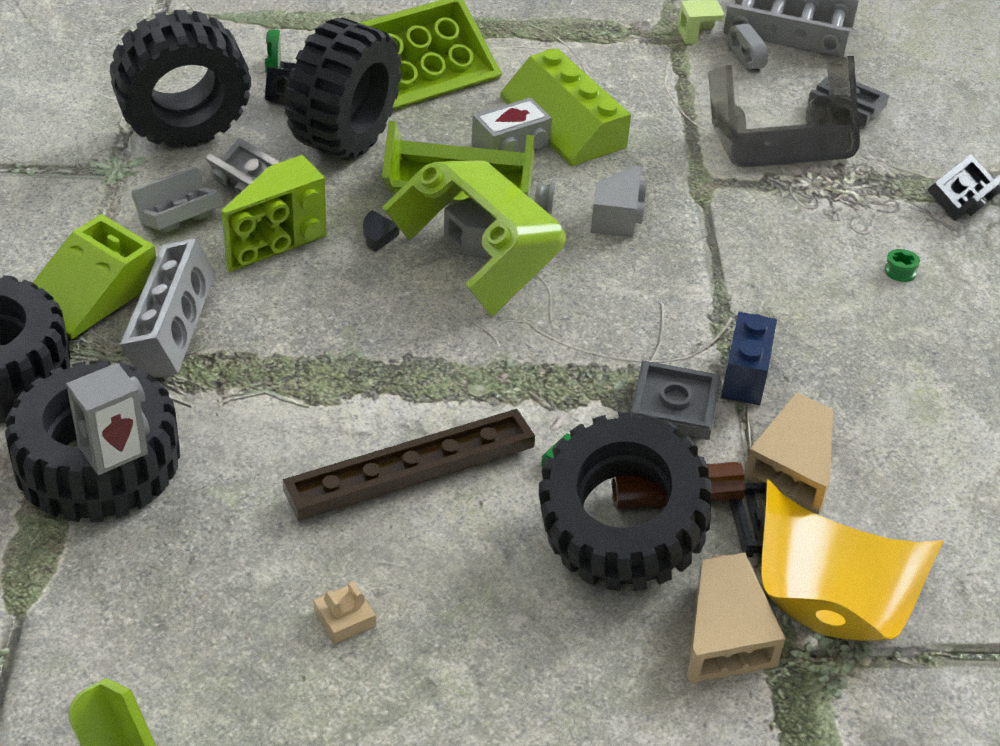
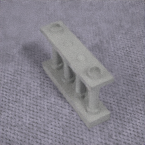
(795, 31)

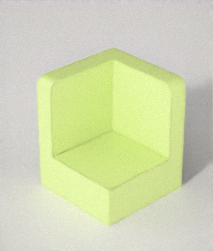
(696, 16)

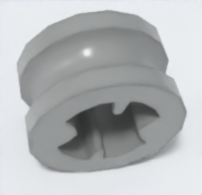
(545, 195)

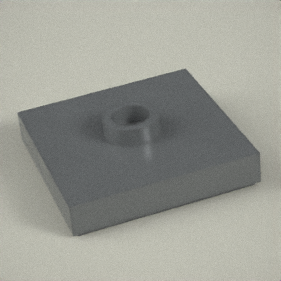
(677, 397)

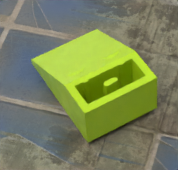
(275, 213)
(96, 272)

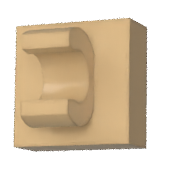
(344, 613)

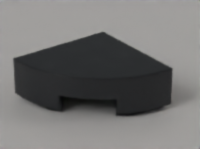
(378, 230)

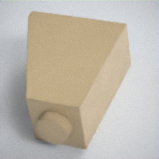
(796, 453)
(731, 622)

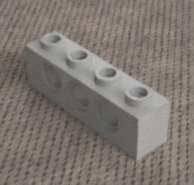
(168, 309)

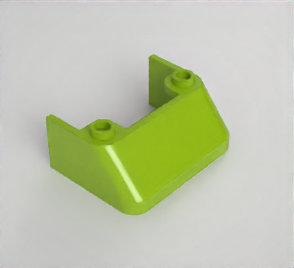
(407, 158)
(518, 240)

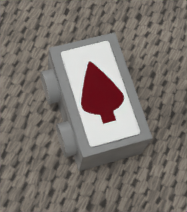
(508, 126)
(109, 417)

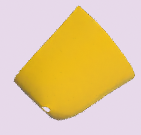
(840, 576)

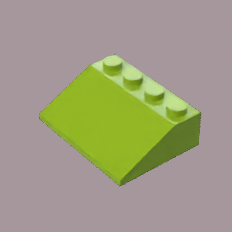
(437, 50)

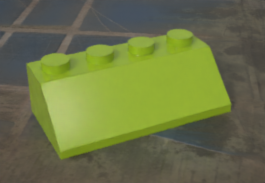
(583, 114)

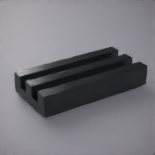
(741, 522)

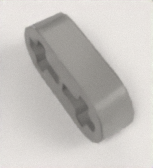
(748, 46)

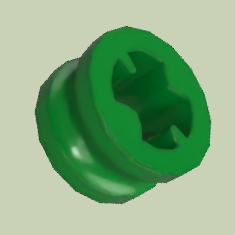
(902, 265)

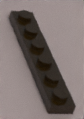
(407, 464)

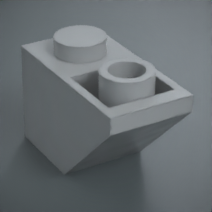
(619, 203)
(465, 226)

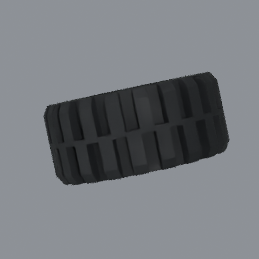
(164, 46)
(343, 87)
(31, 336)
(622, 449)
(61, 476)

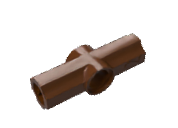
(638, 492)

